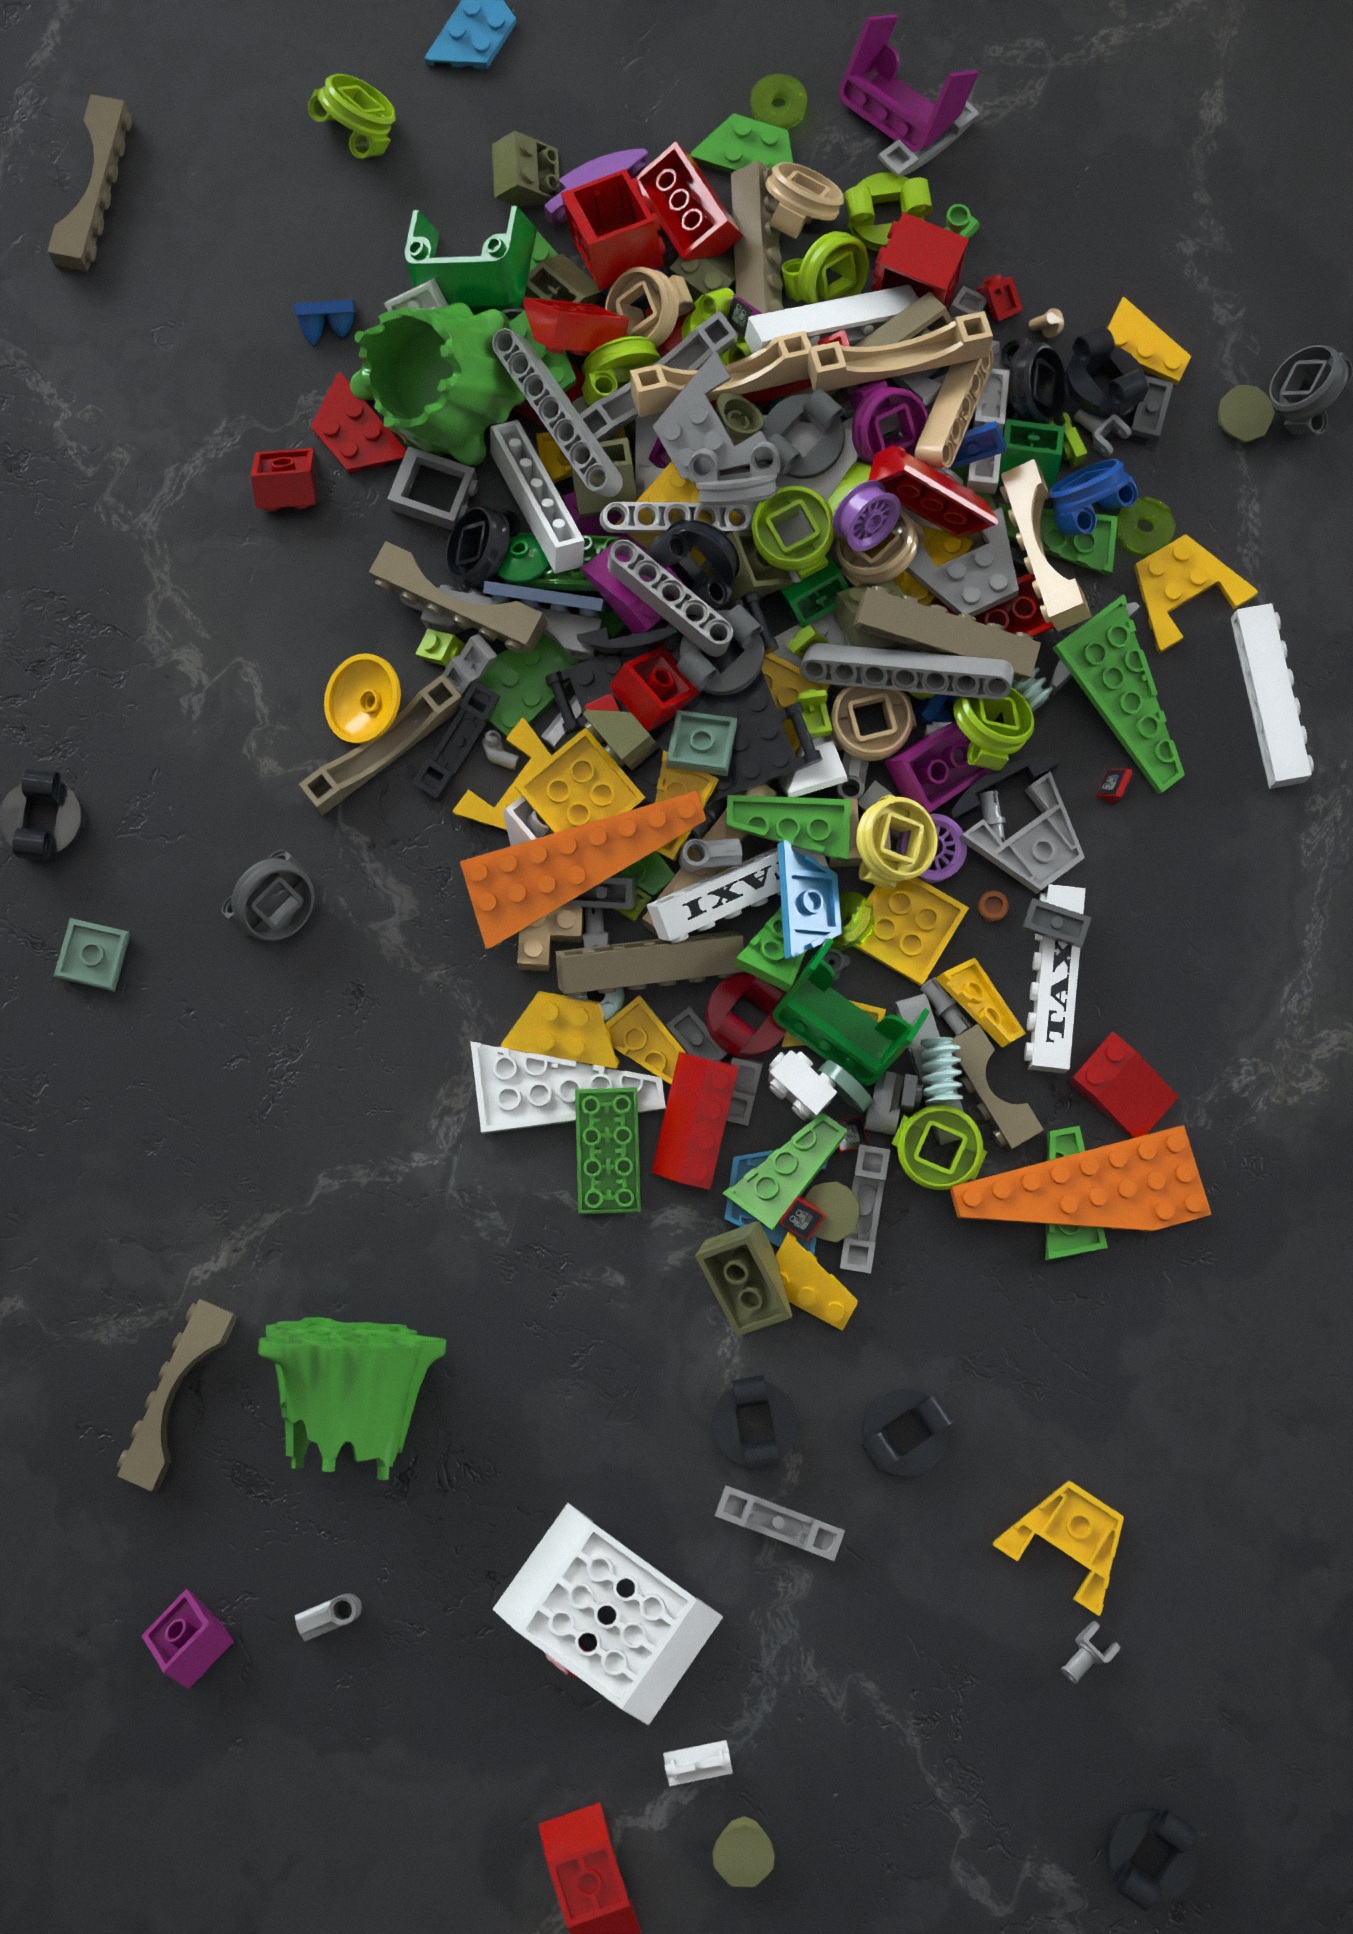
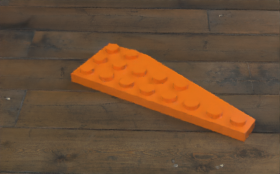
(1118, 1186)

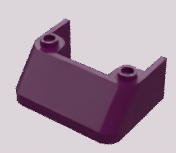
(889, 103)

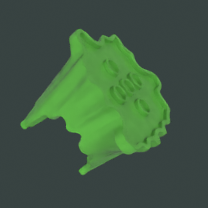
(437, 378)
(348, 1386)

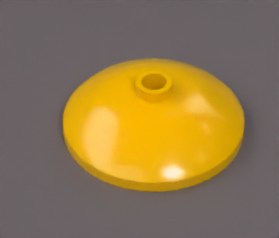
(352, 694)

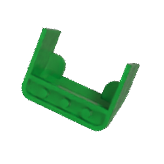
(481, 282)
(838, 1027)

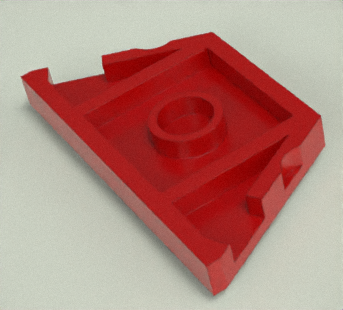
(354, 430)

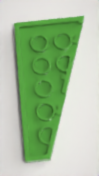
(1118, 682)

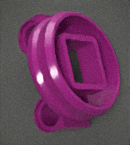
(877, 402)

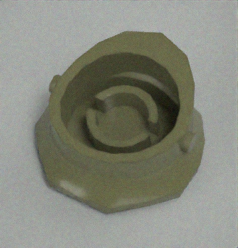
(1245, 413)
(738, 417)
(840, 1207)
(743, 1853)

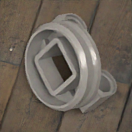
(735, 486)

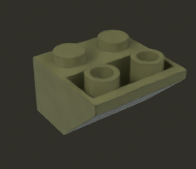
(524, 170)
(562, 281)
(592, 503)
(625, 736)

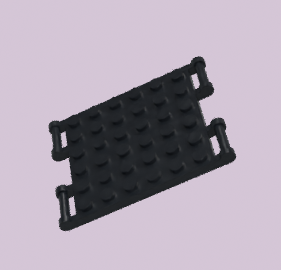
(760, 743)

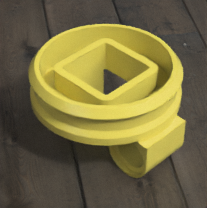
(887, 867)

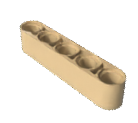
(953, 412)

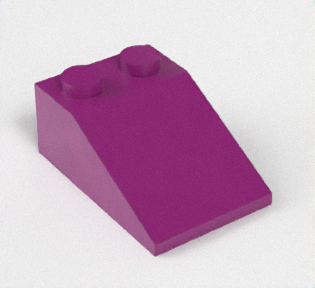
(628, 606)
(934, 767)

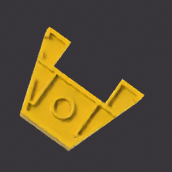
(1178, 575)
(476, 809)
(1077, 1527)

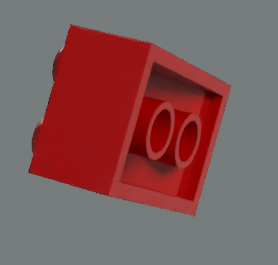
(1123, 1087)

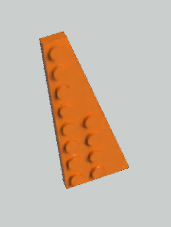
(542, 874)

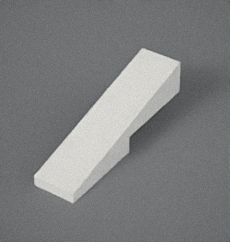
(991, 407)

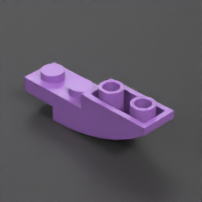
(632, 160)

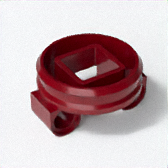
(732, 1032)

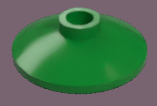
(523, 560)

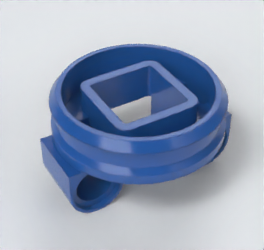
(1076, 493)

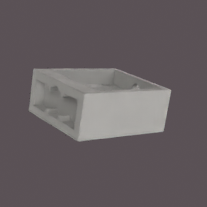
(405, 479)

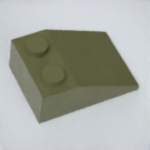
(745, 1278)

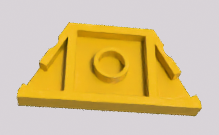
(564, 1030)

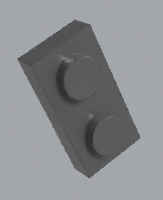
(1151, 412)
(1056, 923)
(694, 1036)
(910, 1094)

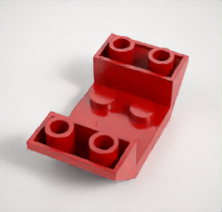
(587, 1873)

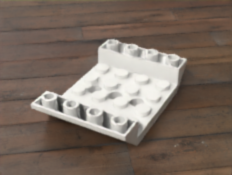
(653, 1631)

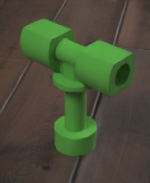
(960, 221)

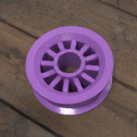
(866, 515)
(957, 855)

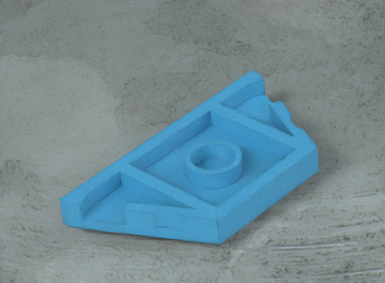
(473, 34)
(807, 901)

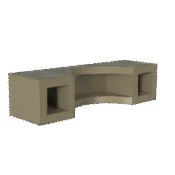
(1011, 1122)

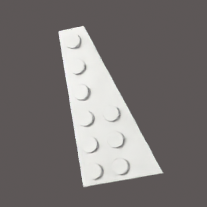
(539, 1089)

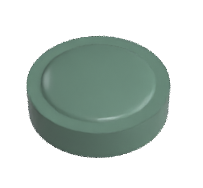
(847, 1086)

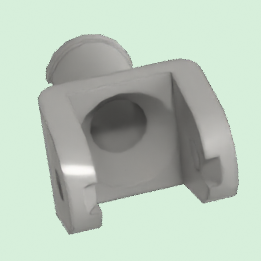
(1100, 428)
(595, 931)
(1087, 1654)

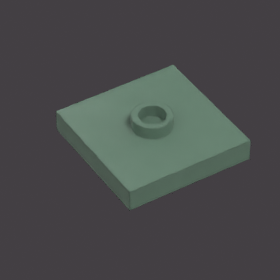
(701, 743)
(92, 954)

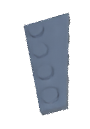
(558, 600)

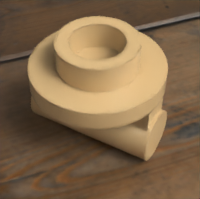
(1049, 323)

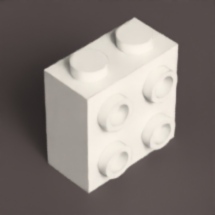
(796, 1080)

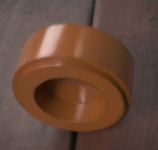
(993, 906)

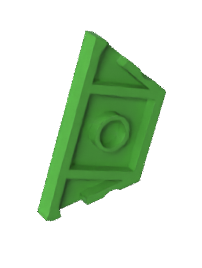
(742, 142)

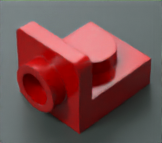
(1001, 296)

